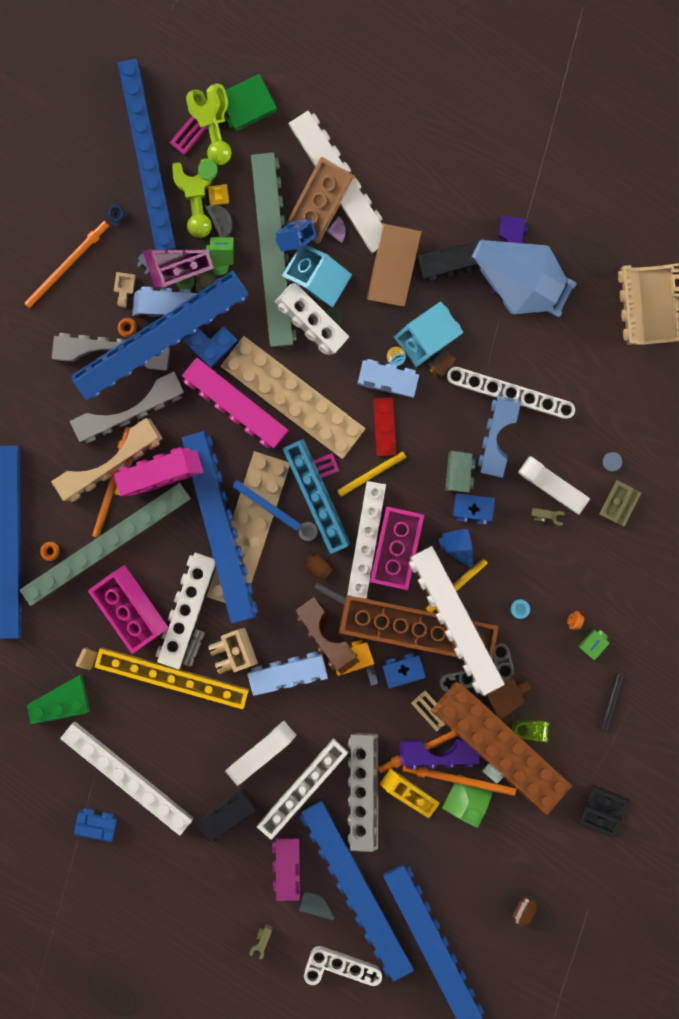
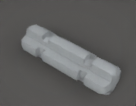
(193, 647)

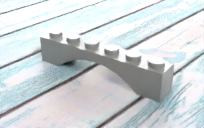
(71, 349)
(91, 425)

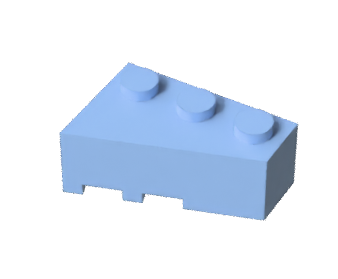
(388, 378)

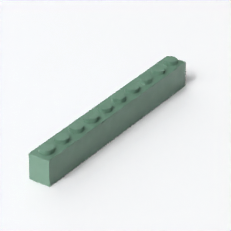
(273, 260)
(105, 544)

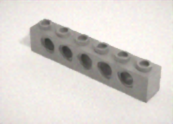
(356, 840)

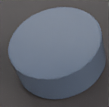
(612, 461)

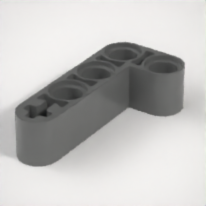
(498, 662)

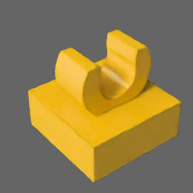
(218, 194)

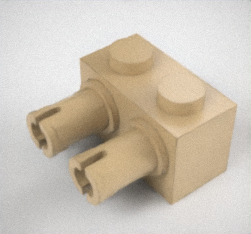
(238, 650)

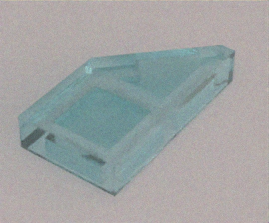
(315, 905)

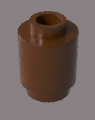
(441, 364)
(318, 566)
(525, 911)

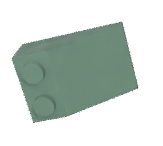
(459, 471)

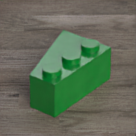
(62, 702)

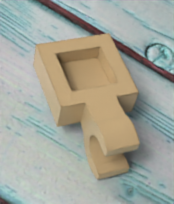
(124, 285)

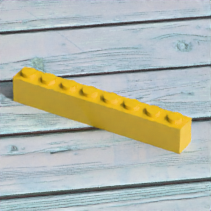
(171, 678)

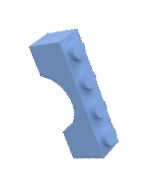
(505, 413)

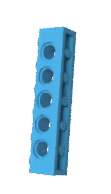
(316, 496)

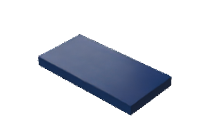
(266, 505)

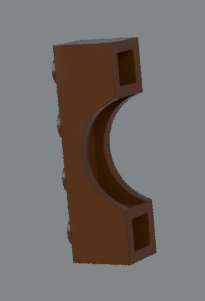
(339, 654)

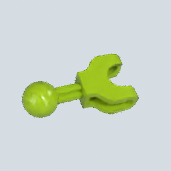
(209, 114)
(194, 189)

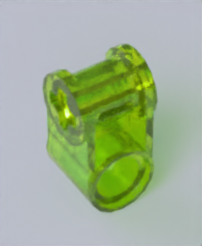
(535, 730)

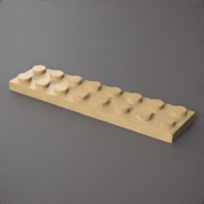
(293, 397)
(252, 522)

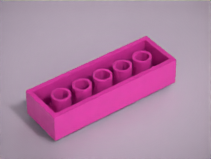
(235, 403)

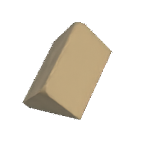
(87, 659)

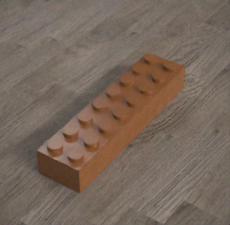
(404, 627)
(501, 748)

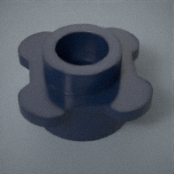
(116, 219)

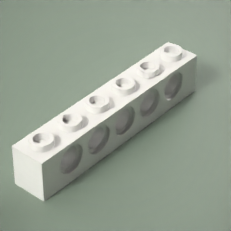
(366, 539)
(164, 655)
(302, 788)

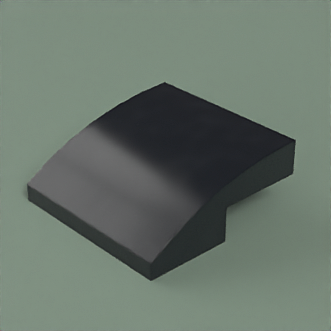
(603, 811)

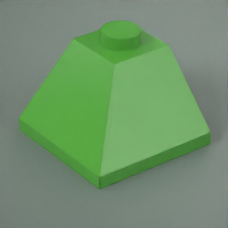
(468, 803)

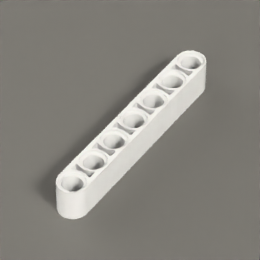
(520, 392)

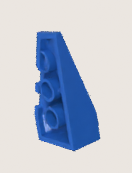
(458, 545)

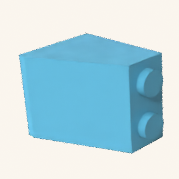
(317, 274)
(428, 334)

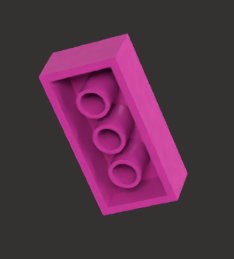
(158, 472)
(396, 545)
(128, 609)

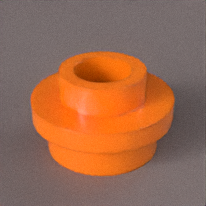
(122, 323)
(45, 555)
(575, 620)

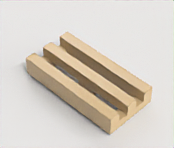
(419, 698)

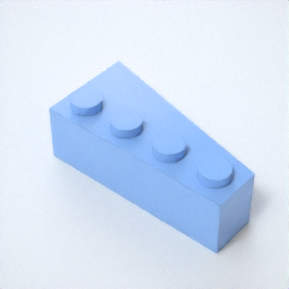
(158, 302)
(287, 674)

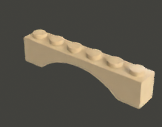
(140, 438)

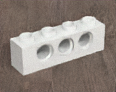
(335, 335)

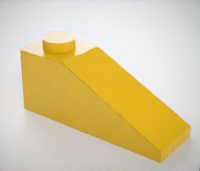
(409, 793)

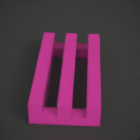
(179, 146)
(333, 463)

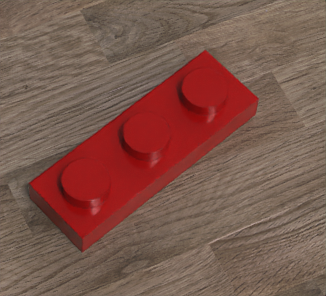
(384, 427)

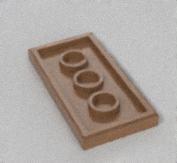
(322, 196)
(393, 264)

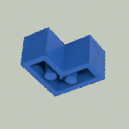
(211, 349)

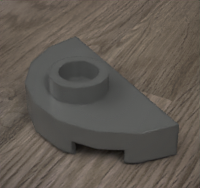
(221, 219)

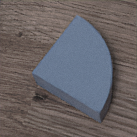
(372, 675)

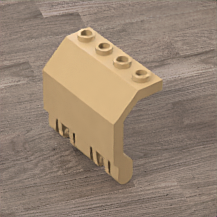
(650, 304)

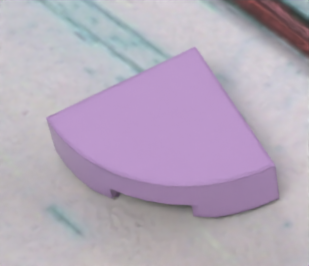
(337, 230)

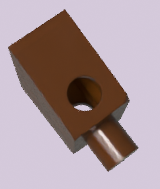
(508, 697)

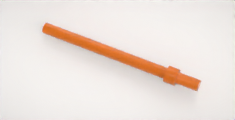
(91, 238)
(109, 492)
(395, 761)
(422, 772)

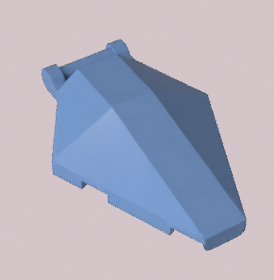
(524, 276)

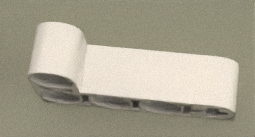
(553, 485)
(261, 753)
(344, 969)

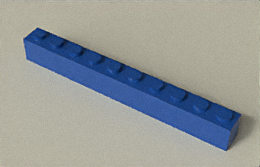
(146, 155)
(159, 335)
(220, 531)
(10, 543)
(357, 890)
(432, 943)

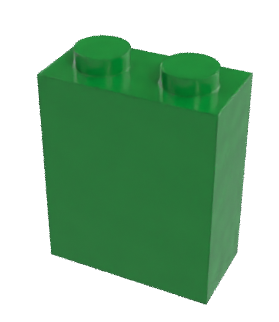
(248, 103)

